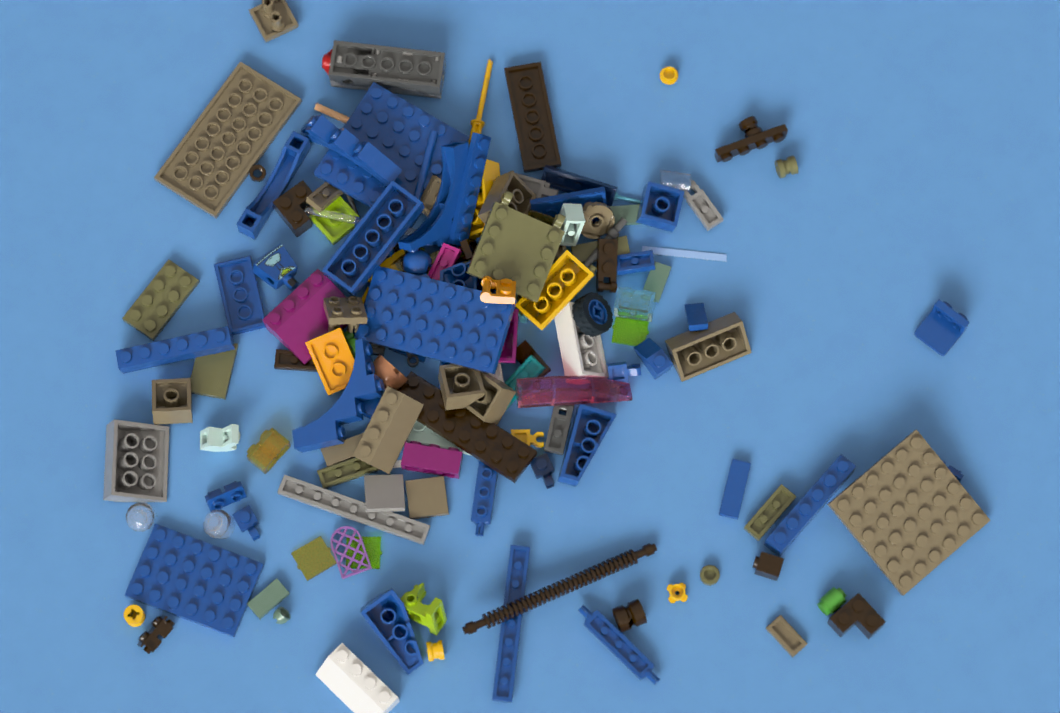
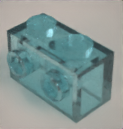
(634, 304)

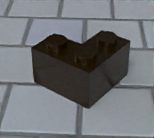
(291, 208)
(857, 613)

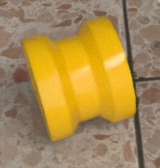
(134, 620)
(435, 650)

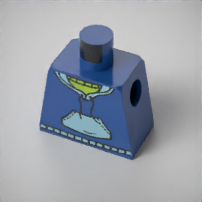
(277, 268)

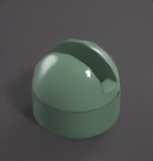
(281, 615)

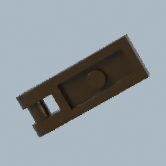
(606, 265)

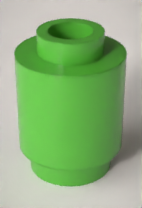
(832, 601)

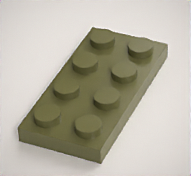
(161, 300)

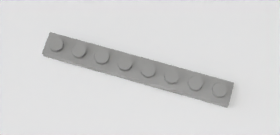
(353, 509)

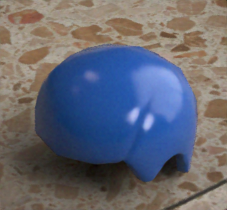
(416, 262)

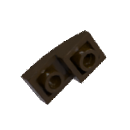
(524, 350)

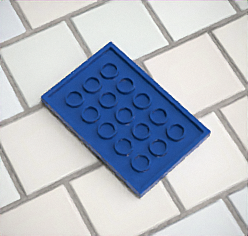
(194, 580)

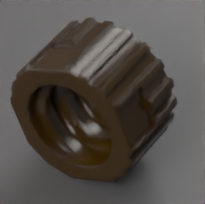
(257, 179)

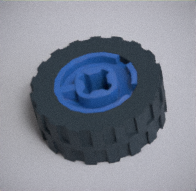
(592, 314)

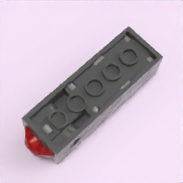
(392, 68)

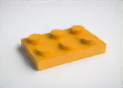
(332, 359)

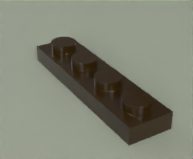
(757, 141)

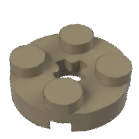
(605, 217)

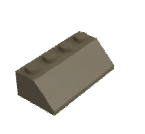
(707, 349)
(388, 430)

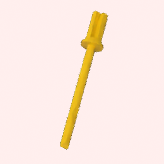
(478, 124)

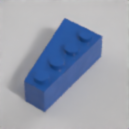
(585, 437)

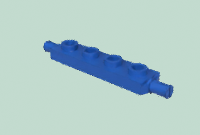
(484, 497)
(618, 644)

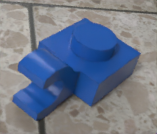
(620, 371)
(246, 521)

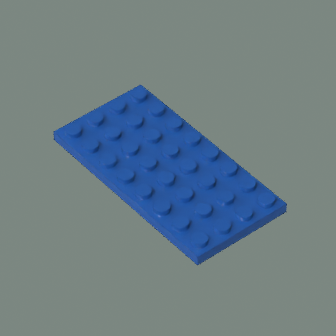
(434, 320)

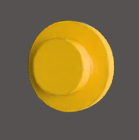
(668, 75)

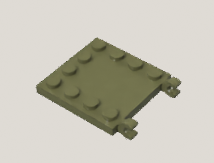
(516, 248)

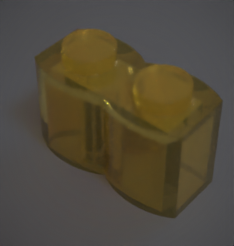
(268, 450)

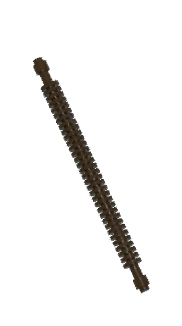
(560, 588)

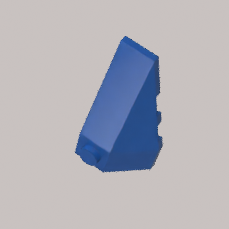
(392, 625)

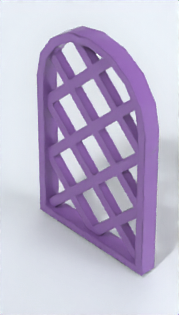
(357, 571)

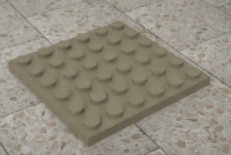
(908, 512)

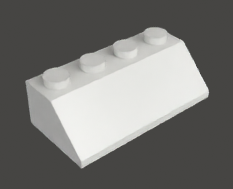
(579, 352)
(355, 683)

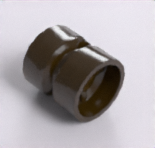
(630, 615)

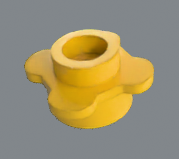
(677, 587)

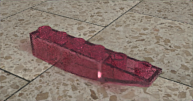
(569, 391)

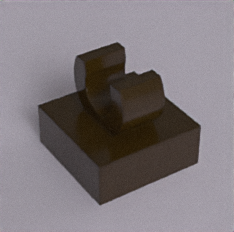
(468, 247)

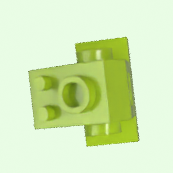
(427, 615)

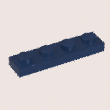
(571, 182)

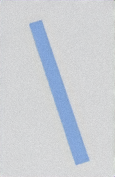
(685, 253)

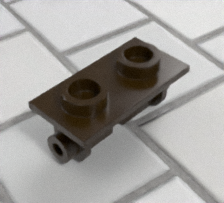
(160, 627)

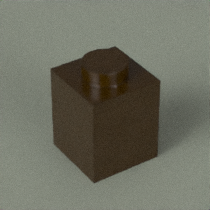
(768, 565)

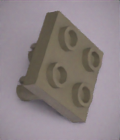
(273, 19)
(345, 311)

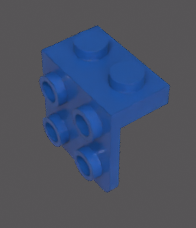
(942, 327)

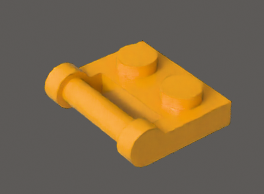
(504, 291)

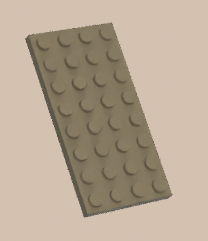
(228, 139)

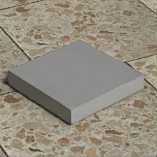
(384, 493)

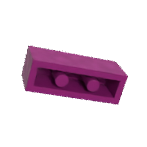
(432, 459)

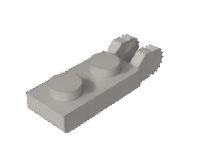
(702, 207)

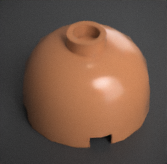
(388, 373)

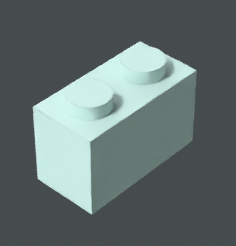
(572, 224)

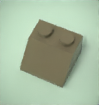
(459, 386)
(172, 401)
(494, 402)

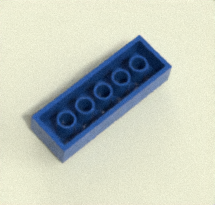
(373, 238)

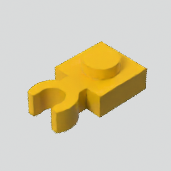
(524, 436)

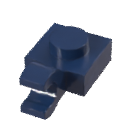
(543, 468)

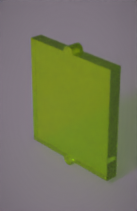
(629, 331)
(373, 550)

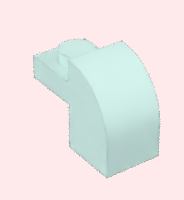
(220, 439)

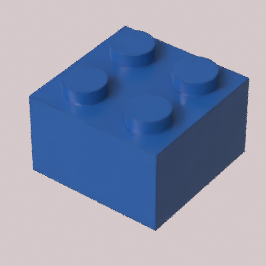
(660, 206)

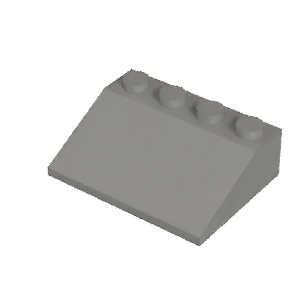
(136, 462)

